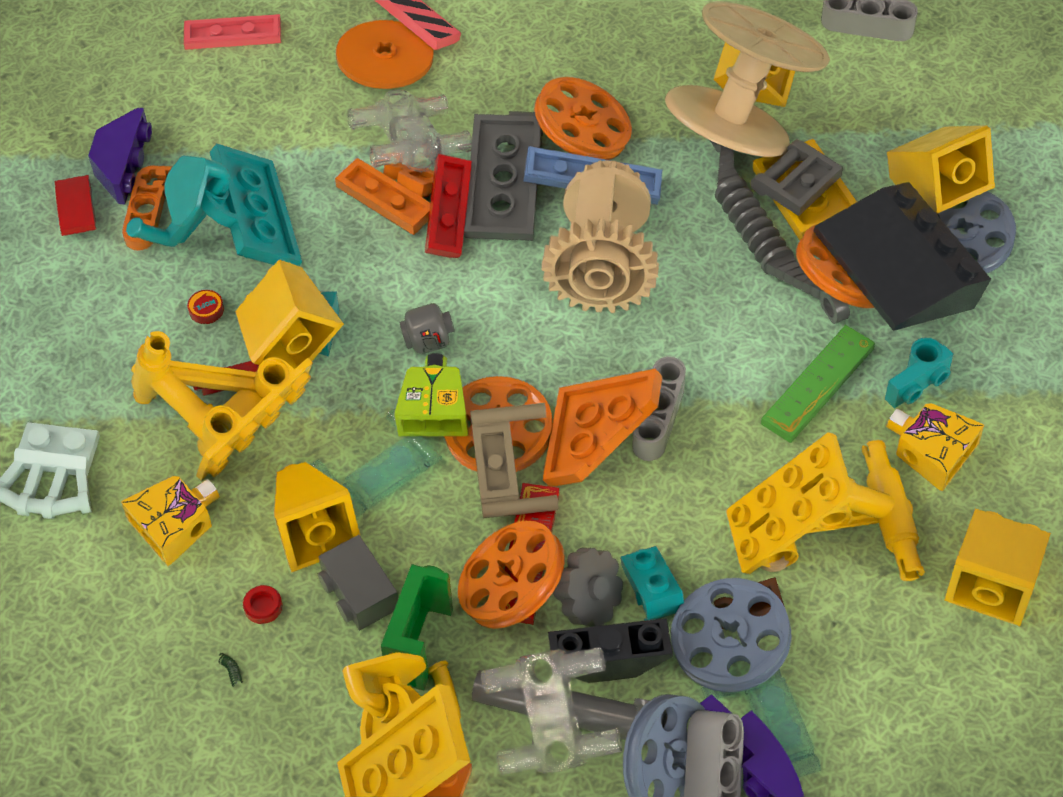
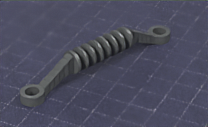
(763, 238)

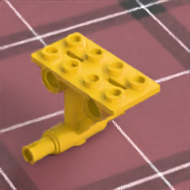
(224, 426)
(818, 496)

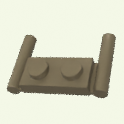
(496, 462)

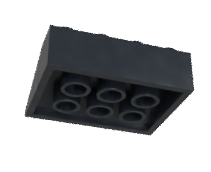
(904, 257)

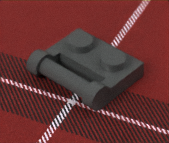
(804, 183)

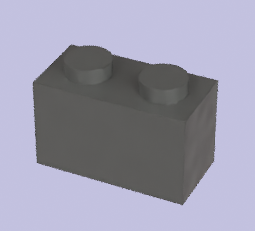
(358, 582)

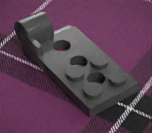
(518, 220)

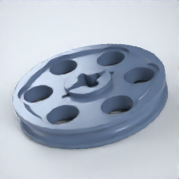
(981, 229)
(729, 650)
(666, 747)

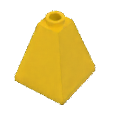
(311, 514)

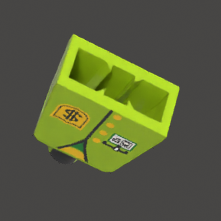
(431, 400)

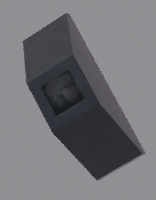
(627, 647)

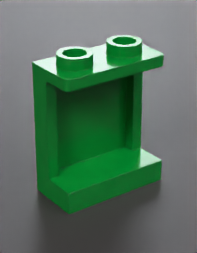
(423, 592)

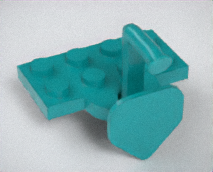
(234, 192)

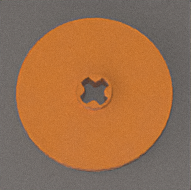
(366, 58)

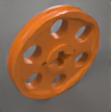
(582, 118)
(826, 270)
(499, 390)
(522, 564)

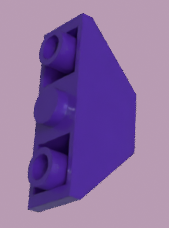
(119, 151)

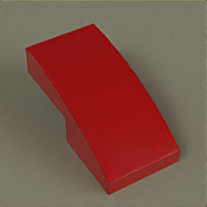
(75, 205)

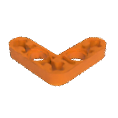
(146, 194)

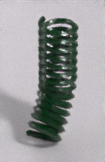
(235, 667)

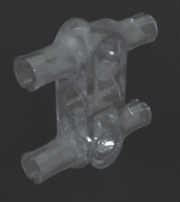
(409, 130)
(551, 711)

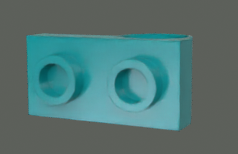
(919, 374)
(652, 583)

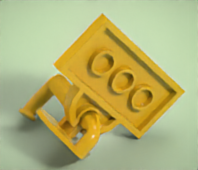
(405, 738)

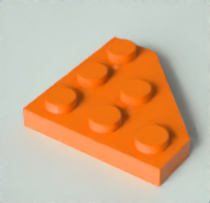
(595, 420)

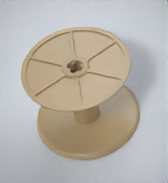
(730, 114)

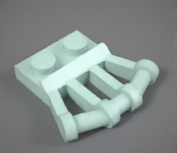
(50, 450)

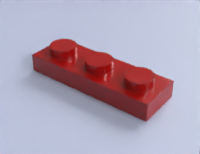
(448, 206)

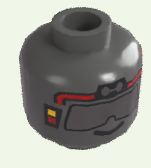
(426, 328)

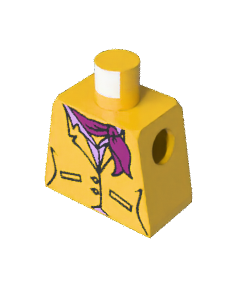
(935, 441)
(171, 515)

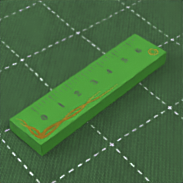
(817, 383)

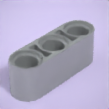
(871, 18)
(661, 422)
(714, 755)

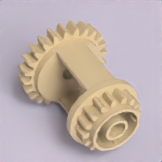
(600, 255)

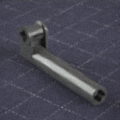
(591, 711)

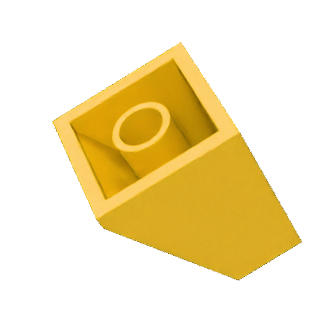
(946, 165)
(286, 317)
(997, 566)

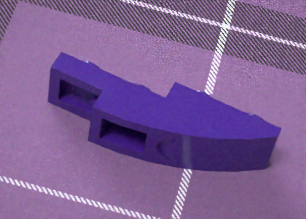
(764, 761)

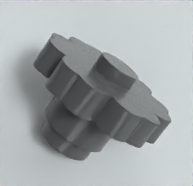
(589, 587)

